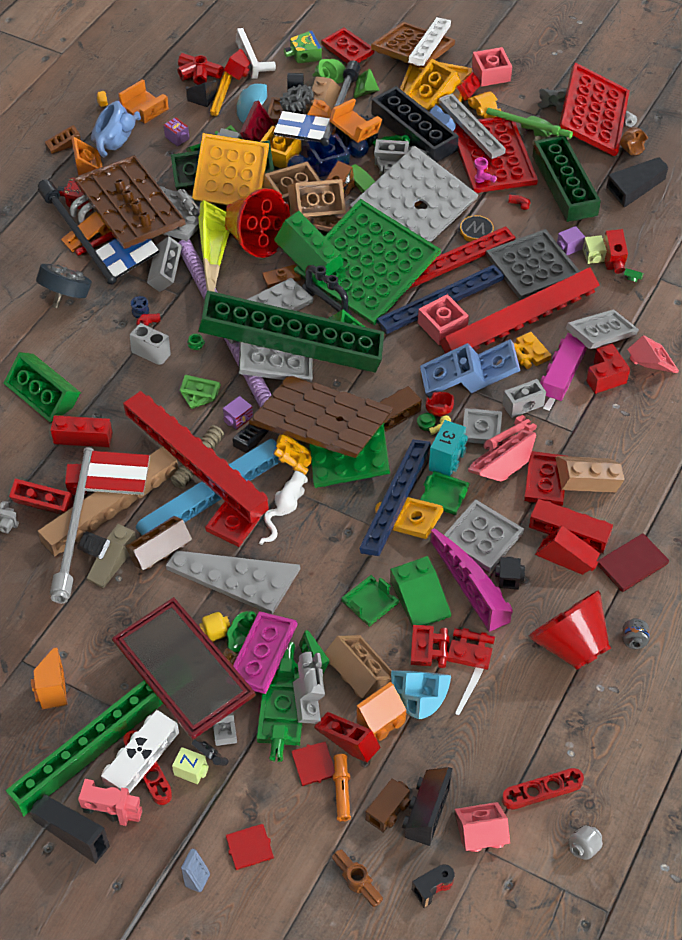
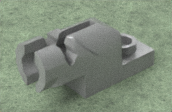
(309, 688)

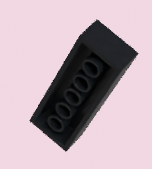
(409, 118)

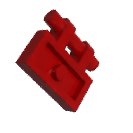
(422, 646)
(471, 654)

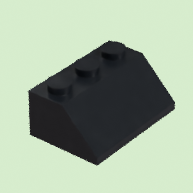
(427, 805)

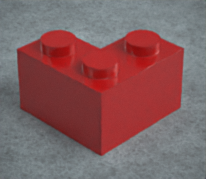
(609, 369)

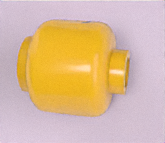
(215, 626)

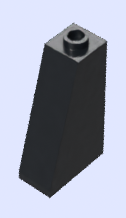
(636, 180)
(71, 827)

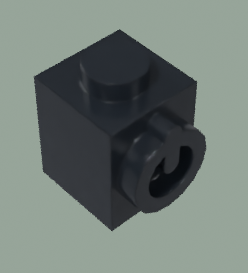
(510, 573)

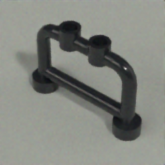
(332, 284)

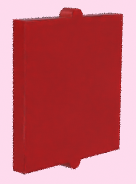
(313, 763)
(249, 846)

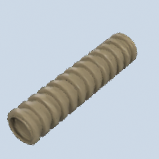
(210, 439)

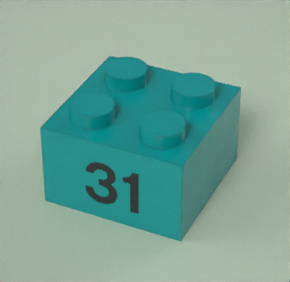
(448, 448)

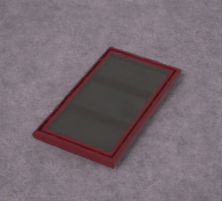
(183, 667)

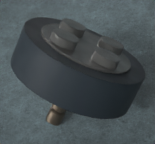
(63, 282)

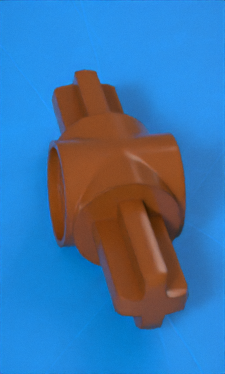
(363, 886)

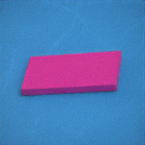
(264, 649)

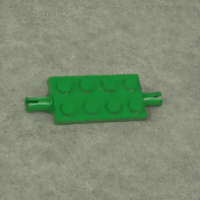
(278, 709)

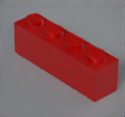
(549, 517)

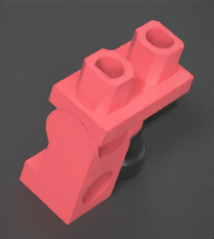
(115, 803)

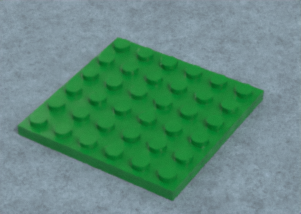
(378, 260)

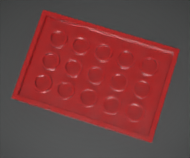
(594, 109)
(511, 168)

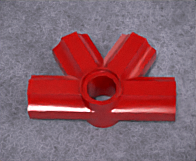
(198, 68)

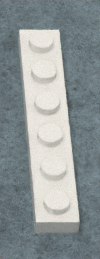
(429, 41)

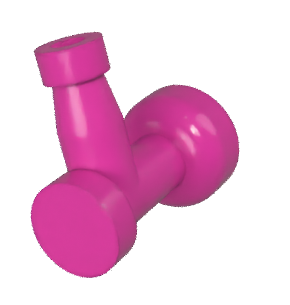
(481, 164)

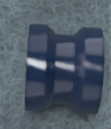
(139, 306)

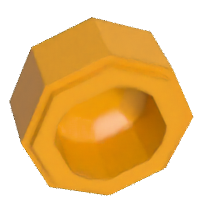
(102, 99)

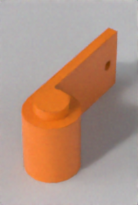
(89, 228)

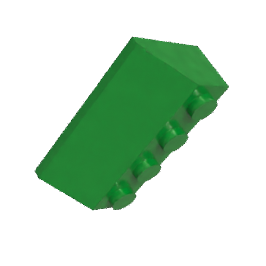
(307, 245)
(41, 386)

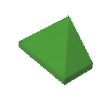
(365, 84)

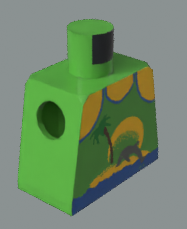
(304, 48)

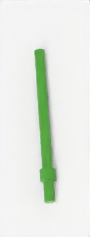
(556, 130)

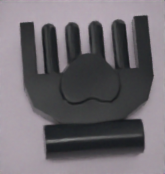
(210, 752)

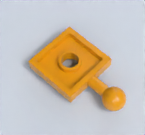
(413, 508)

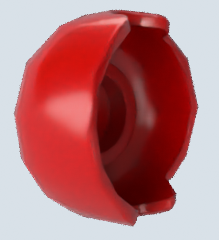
(440, 404)

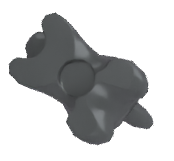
(552, 98)

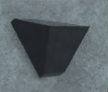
(202, 94)

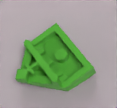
(199, 391)

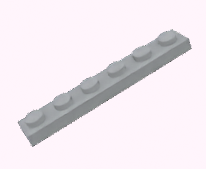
(472, 126)

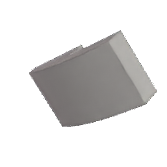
(225, 731)

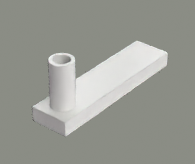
(255, 66)

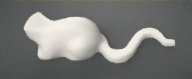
(285, 502)

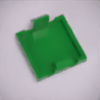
(445, 491)
(370, 600)

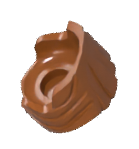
(633, 141)

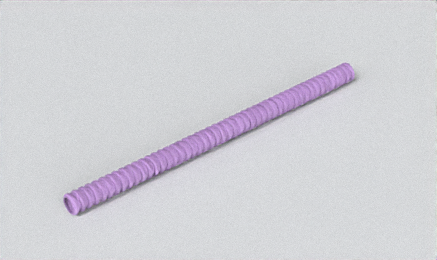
(196, 268)

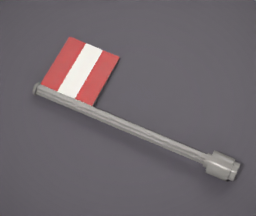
(98, 473)

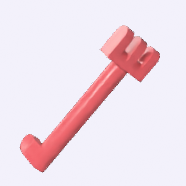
(520, 424)

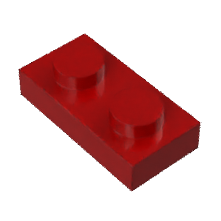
(468, 85)

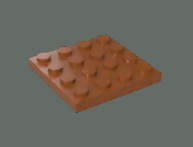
(402, 41)

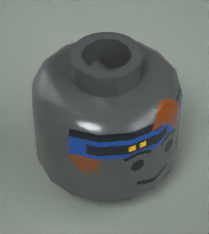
(635, 633)

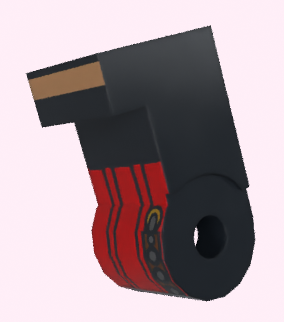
(430, 883)

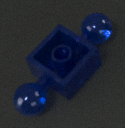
(325, 157)

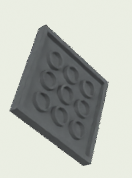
(532, 263)

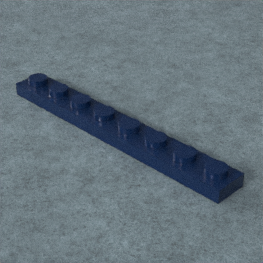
(457, 291)
(395, 498)

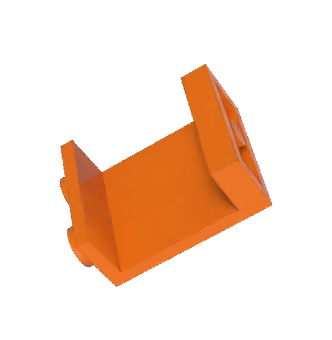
(138, 99)
(353, 124)

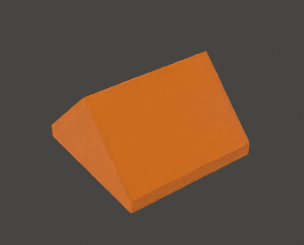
(86, 156)

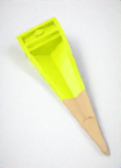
(213, 240)

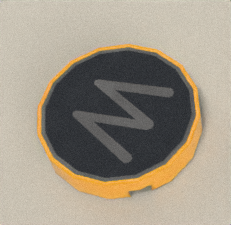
(475, 227)

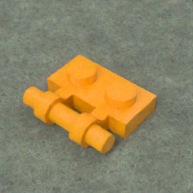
(533, 350)
(293, 454)

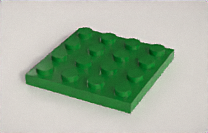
(336, 468)

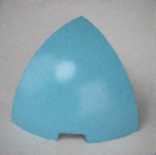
(248, 97)
(420, 691)

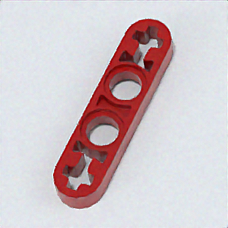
(151, 785)
(541, 785)

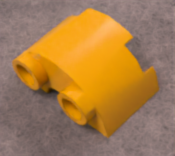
(482, 102)

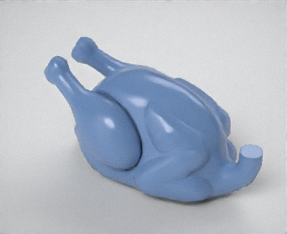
(113, 127)

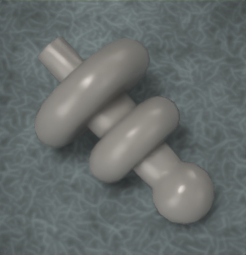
(630, 119)

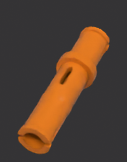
(341, 780)

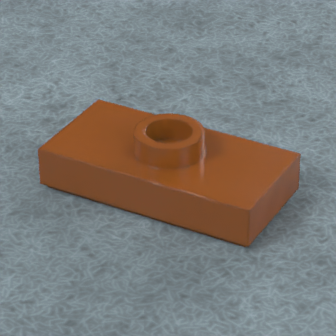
(279, 275)

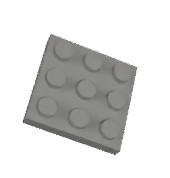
(484, 534)

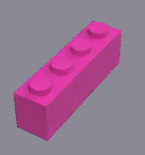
(563, 367)

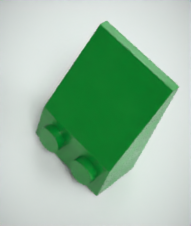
(420, 592)

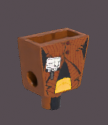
(343, 172)

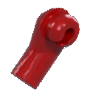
(517, 199)
(146, 319)

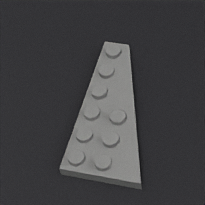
(246, 580)

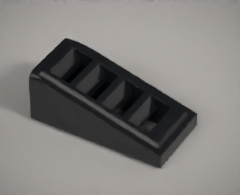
(247, 446)
(93, 544)

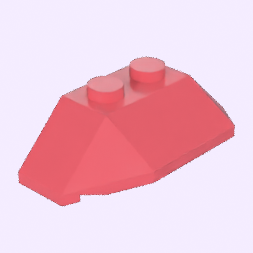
(507, 458)

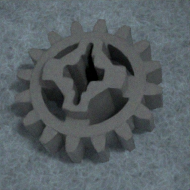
(296, 98)

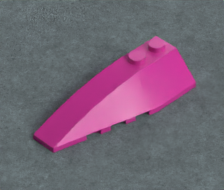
(474, 582)

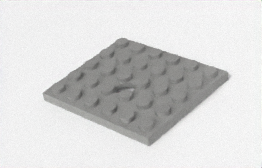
(419, 179)

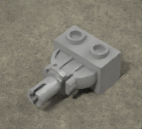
(388, 153)

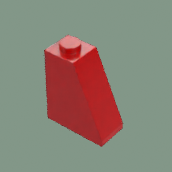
(568, 551)

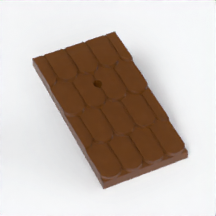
(129, 201)
(321, 416)

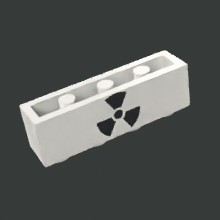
(140, 752)

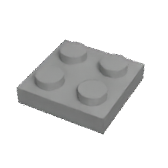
(481, 424)

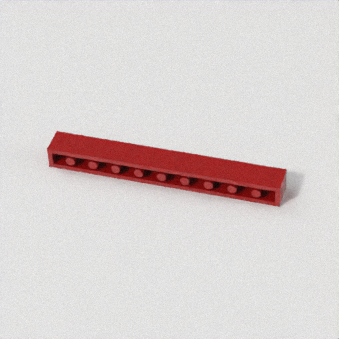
(523, 311)
(196, 457)

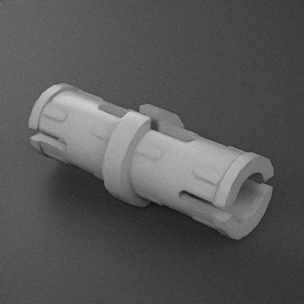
(187, 202)

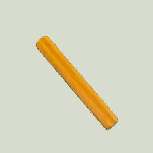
(220, 95)

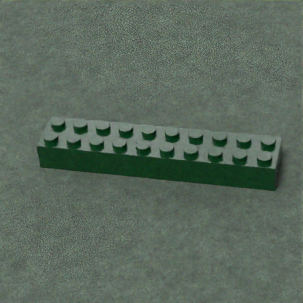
(291, 331)

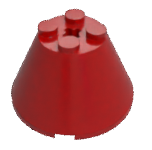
(257, 221)
(577, 633)

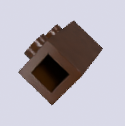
(388, 804)

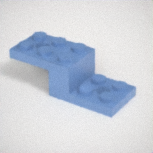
(470, 368)

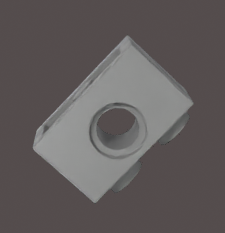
(524, 398)

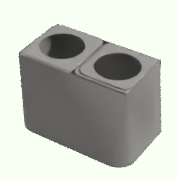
(149, 350)

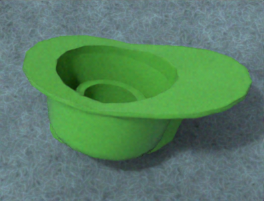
(330, 69)

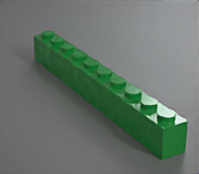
(83, 747)

